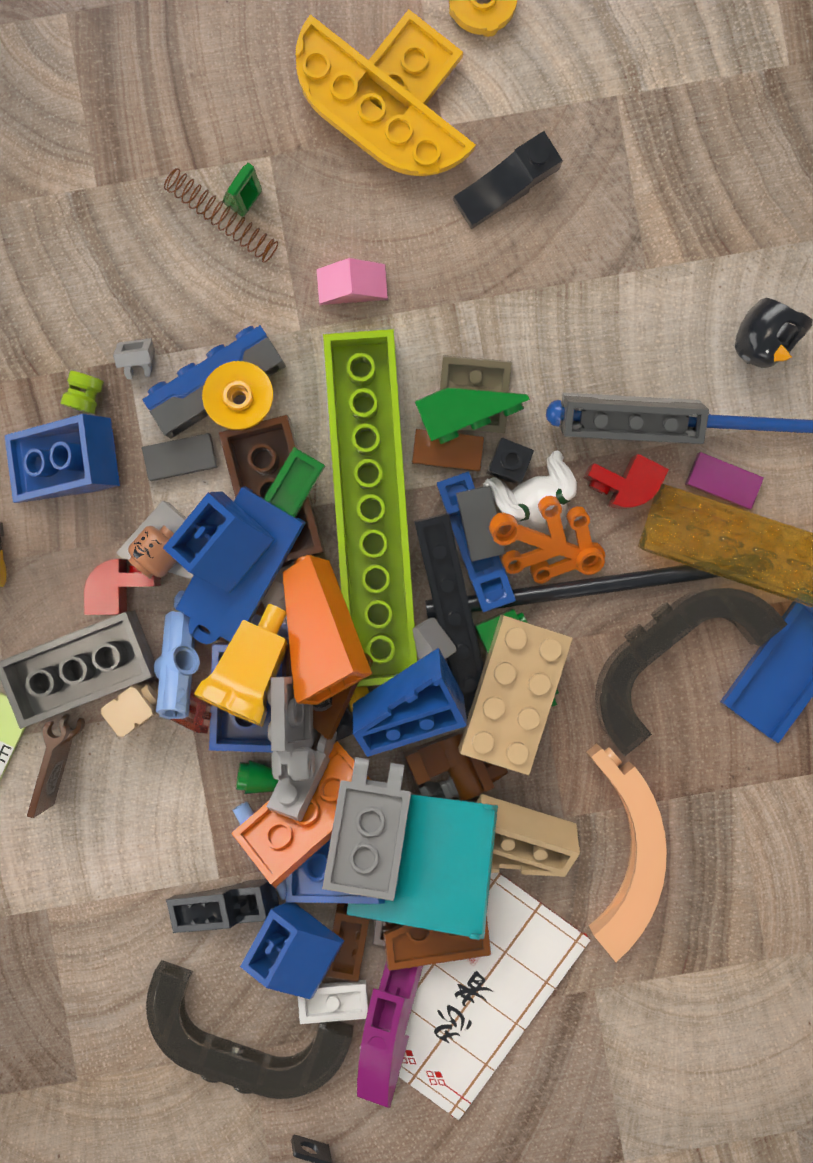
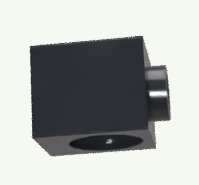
(510, 461)

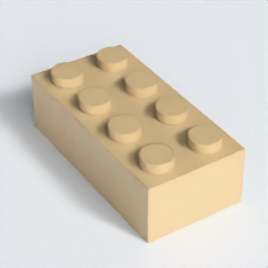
(515, 694)

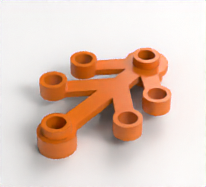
(585, 558)

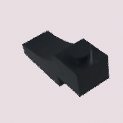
(509, 180)
(222, 906)

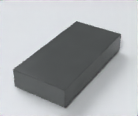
(179, 457)
(476, 512)

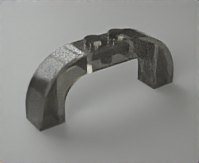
(670, 623)
(231, 1062)

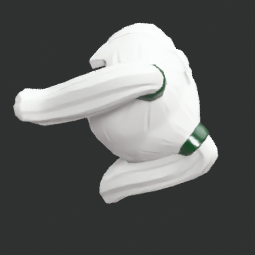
(524, 498)

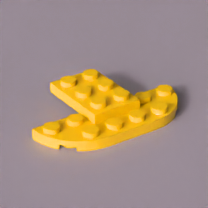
(385, 98)

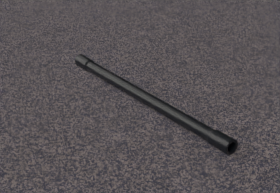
(593, 586)

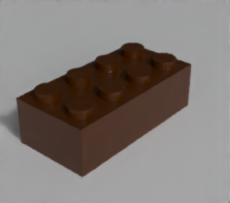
(254, 461)

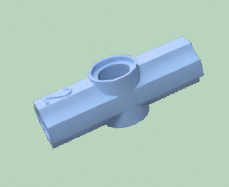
(175, 667)

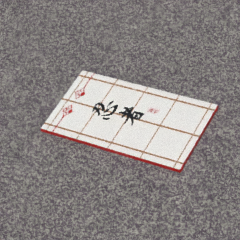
(479, 1007)

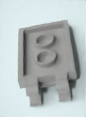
(368, 834)

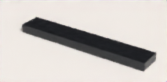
(451, 601)

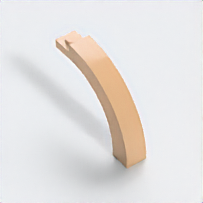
(641, 889)

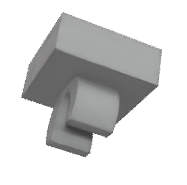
(134, 353)

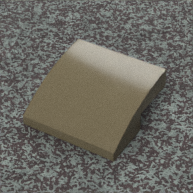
(478, 375)

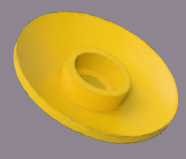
(233, 380)

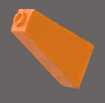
(320, 633)

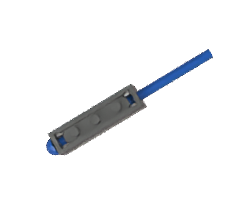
(652, 419)

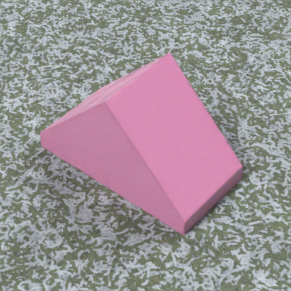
(352, 282)

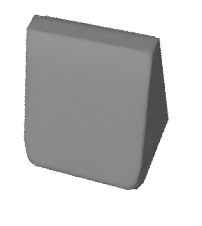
(429, 637)

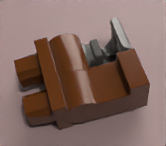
(466, 774)

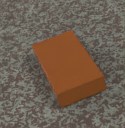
(459, 453)

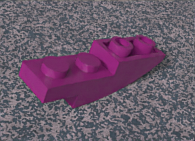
(385, 1036)

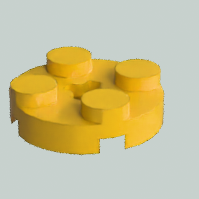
(482, 18)

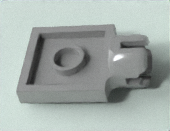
(290, 732)

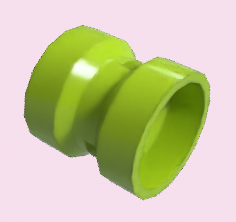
(79, 400)

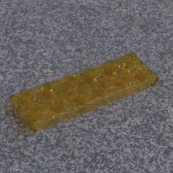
(730, 543)

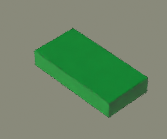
(294, 482)

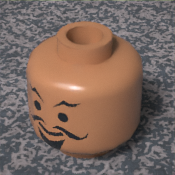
(148, 552)

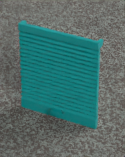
(442, 868)

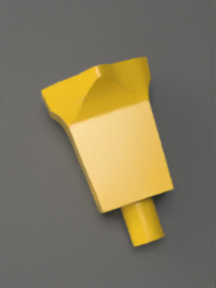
(246, 668)

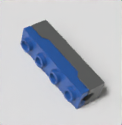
(180, 401)

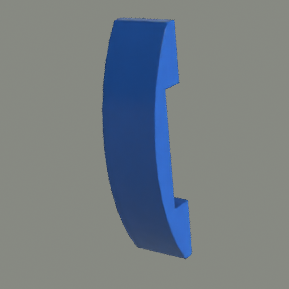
(487, 574)

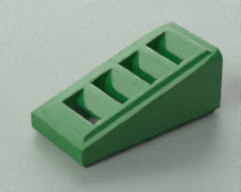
(243, 190)

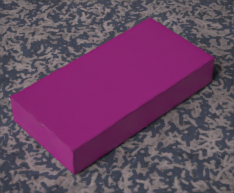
(724, 481)

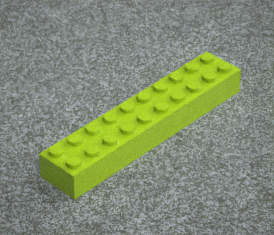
(371, 497)

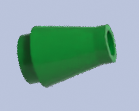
(255, 778)

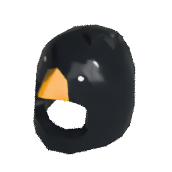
(767, 334)

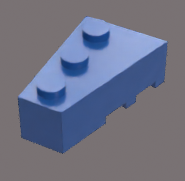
(410, 707)

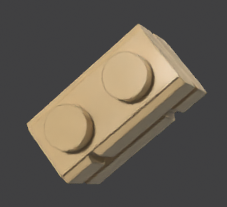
(131, 708)

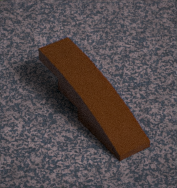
(354, 933)

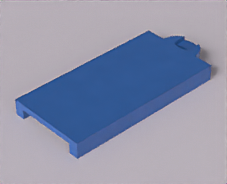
(225, 611)
(778, 677)

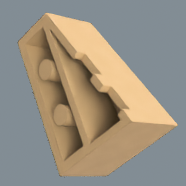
(532, 840)

